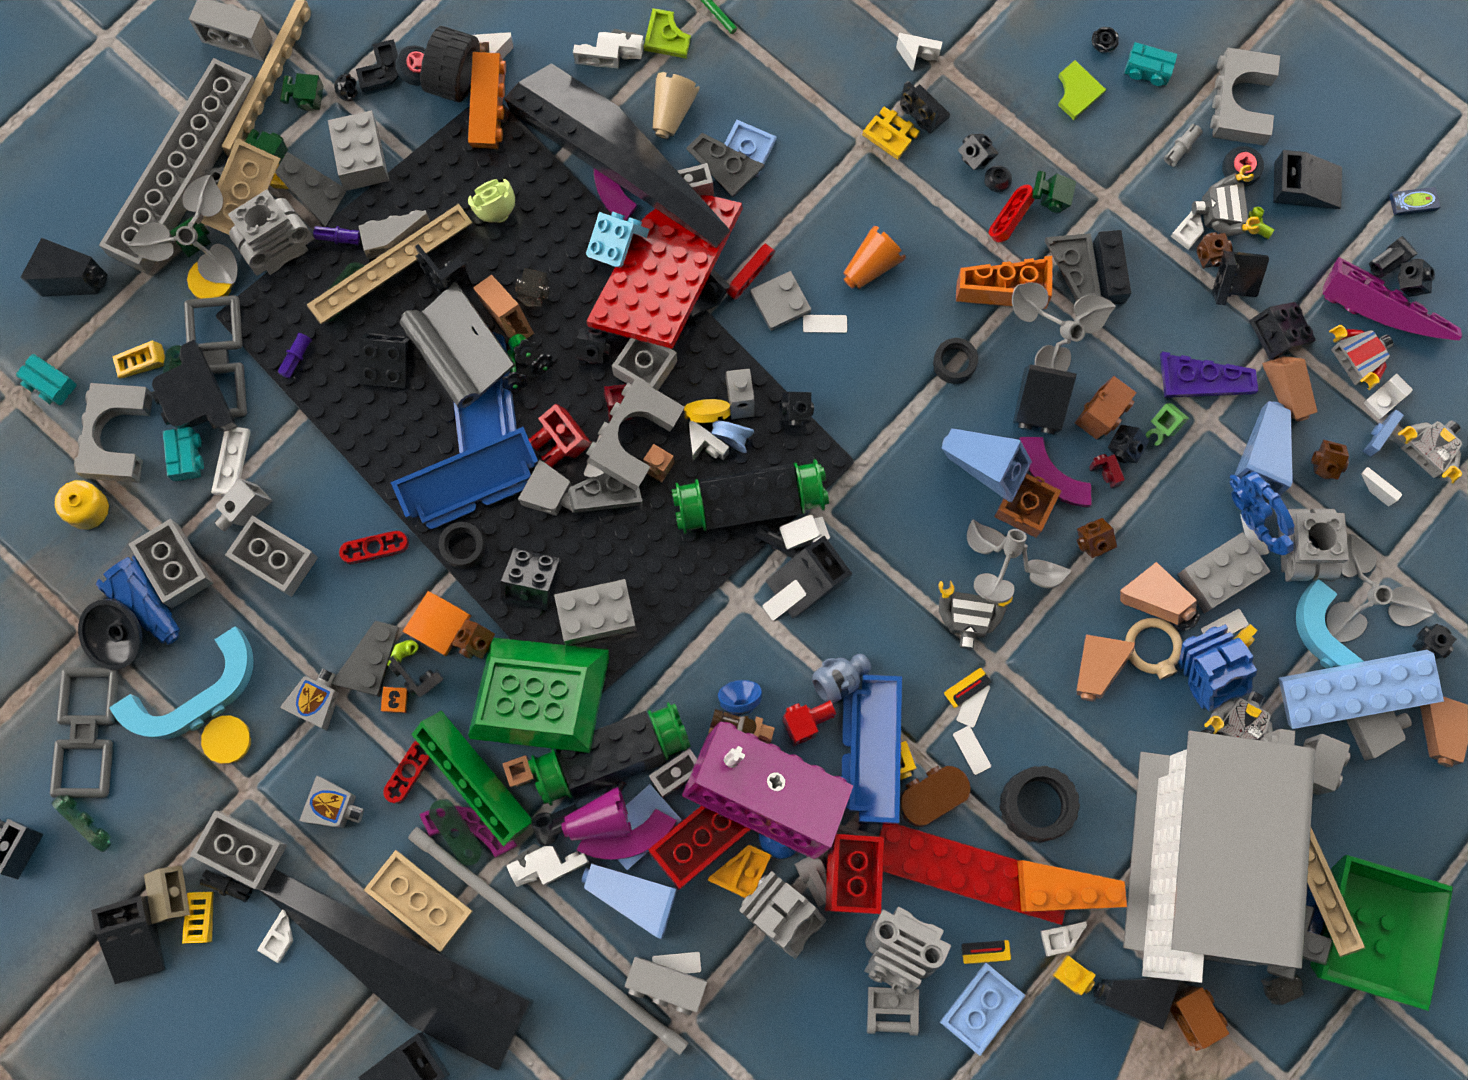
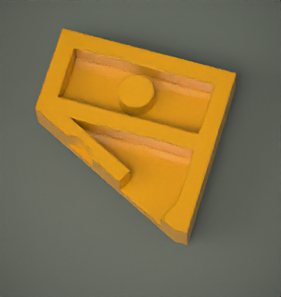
(742, 871)

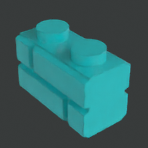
(1150, 64)
(46, 379)
(182, 454)

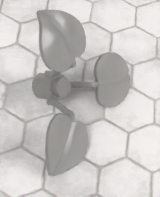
(154, 238)
(1091, 315)
(994, 589)
(1406, 603)

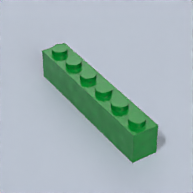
(472, 777)

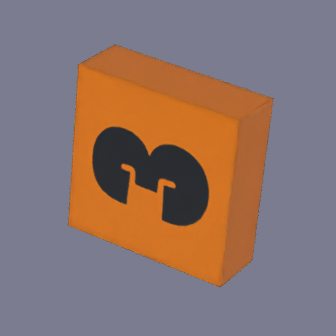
(394, 700)

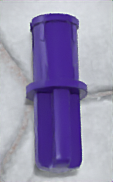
(337, 235)
(294, 355)

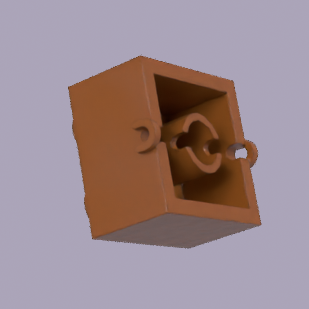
(1106, 408)
(1030, 505)
(1198, 1017)

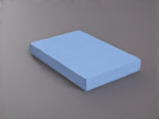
(640, 810)
(982, 1009)

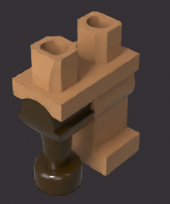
(744, 724)

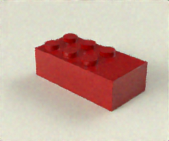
(695, 844)

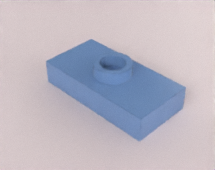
(1382, 432)

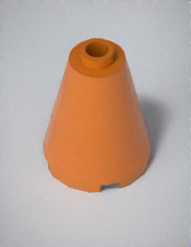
(872, 259)

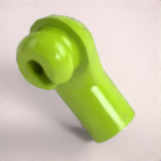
(1265, 230)
(404, 649)

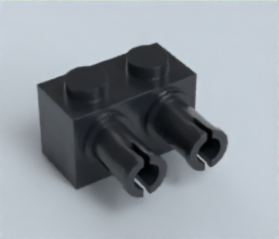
(16, 847)

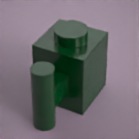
(306, 91)
(268, 142)
(1056, 191)
(202, 239)

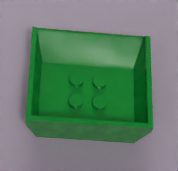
(539, 695)
(1400, 926)

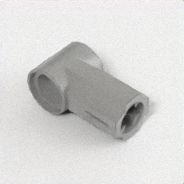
(813, 874)

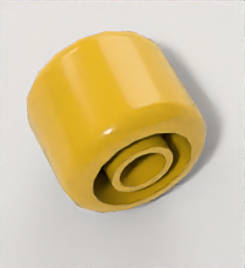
(81, 505)

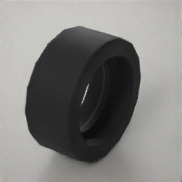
(964, 346)
(456, 528)

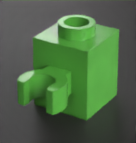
(1167, 421)

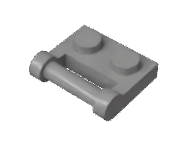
(890, 1002)

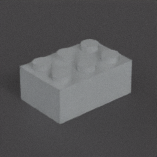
(231, 28)
(358, 150)
(271, 556)
(170, 563)
(1223, 572)
(595, 612)
(238, 850)
(665, 985)

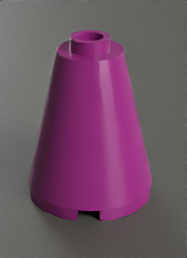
(599, 819)

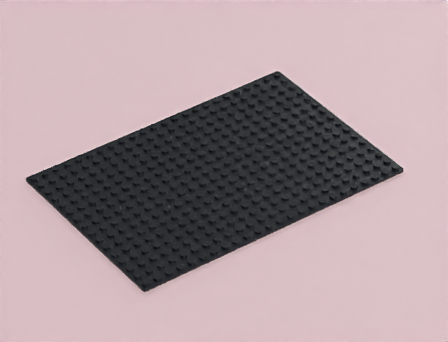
(409, 428)

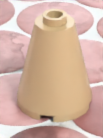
(671, 103)

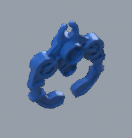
(1249, 498)

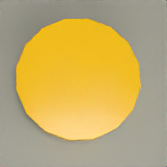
(203, 288)
(706, 410)
(226, 739)

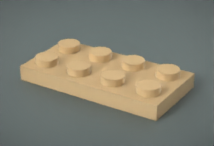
(243, 178)
(418, 900)

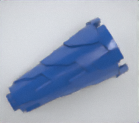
(131, 586)

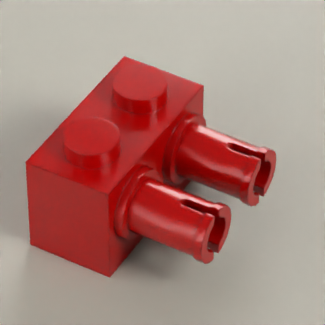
(564, 430)
(802, 721)

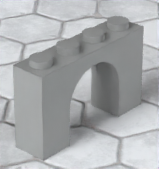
(1230, 119)
(638, 401)
(103, 404)

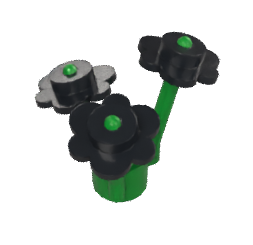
(523, 351)

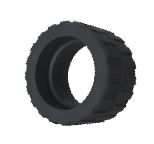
(448, 63)
(1068, 798)

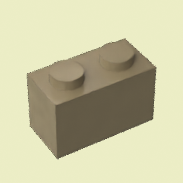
(166, 894)

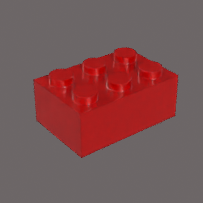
(855, 874)

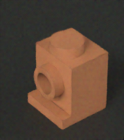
(659, 462)
(518, 771)

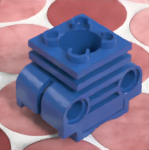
(1217, 667)

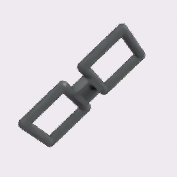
(217, 352)
(84, 733)

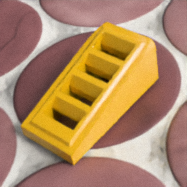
(154, 359)
(207, 926)

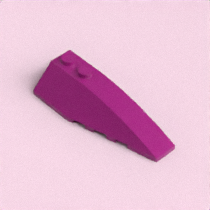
(1368, 296)

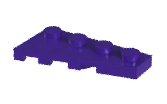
(1204, 378)

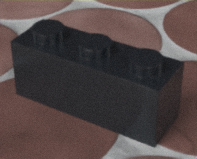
(1112, 266)

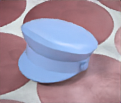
(732, 434)

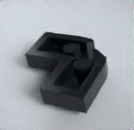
(383, 72)

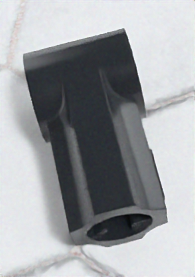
(1395, 254)
(548, 826)

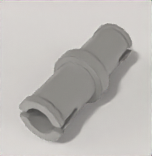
(1183, 145)

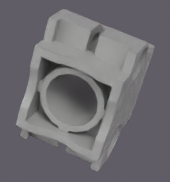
(268, 233)
(1307, 561)
(782, 914)
(904, 951)

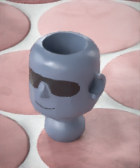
(840, 677)

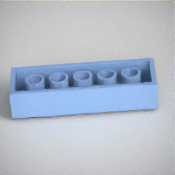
(1361, 689)

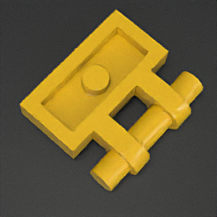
(886, 136)

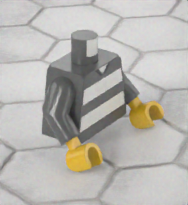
(1226, 207)
(969, 614)

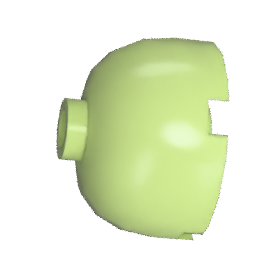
(493, 201)

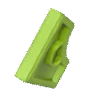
(665, 36)
(1079, 90)

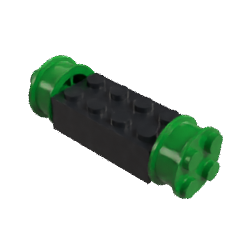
(750, 496)
(615, 755)

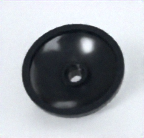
(110, 634)

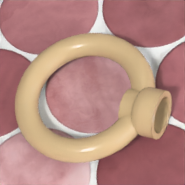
(1162, 669)

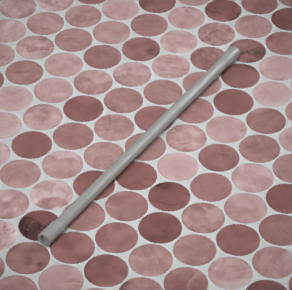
(667, 1035)

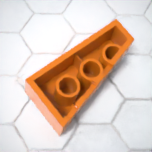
(486, 100)
(996, 283)
(1063, 889)

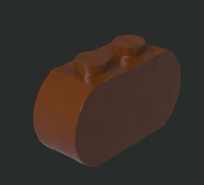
(934, 795)

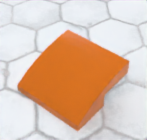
(436, 623)

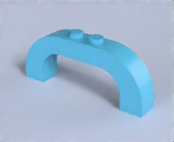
(1313, 629)
(210, 702)

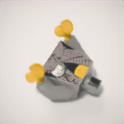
(1434, 448)
(1241, 718)

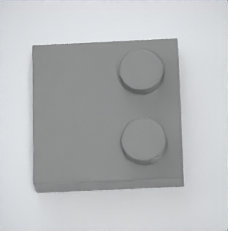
(780, 300)

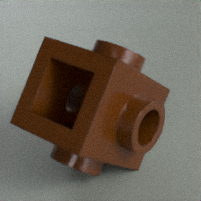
(1211, 249)
(1330, 460)
(1096, 538)
(473, 640)

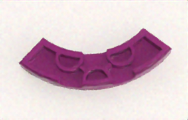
(613, 196)
(1072, 491)
(475, 824)
(625, 847)

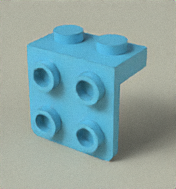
(612, 238)

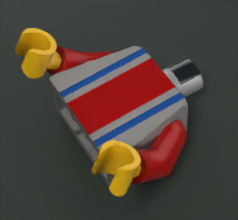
(1361, 354)

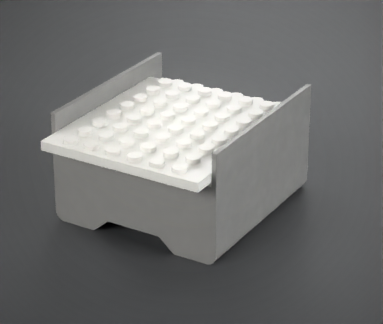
(1221, 855)

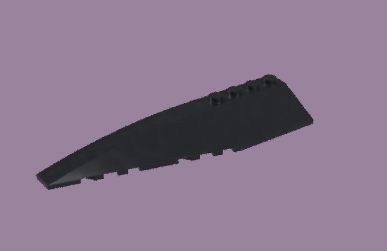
(612, 145)
(409, 977)

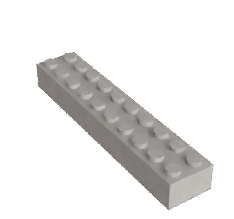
(181, 158)

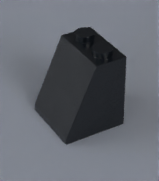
(62, 271)
(1043, 398)
(1138, 998)

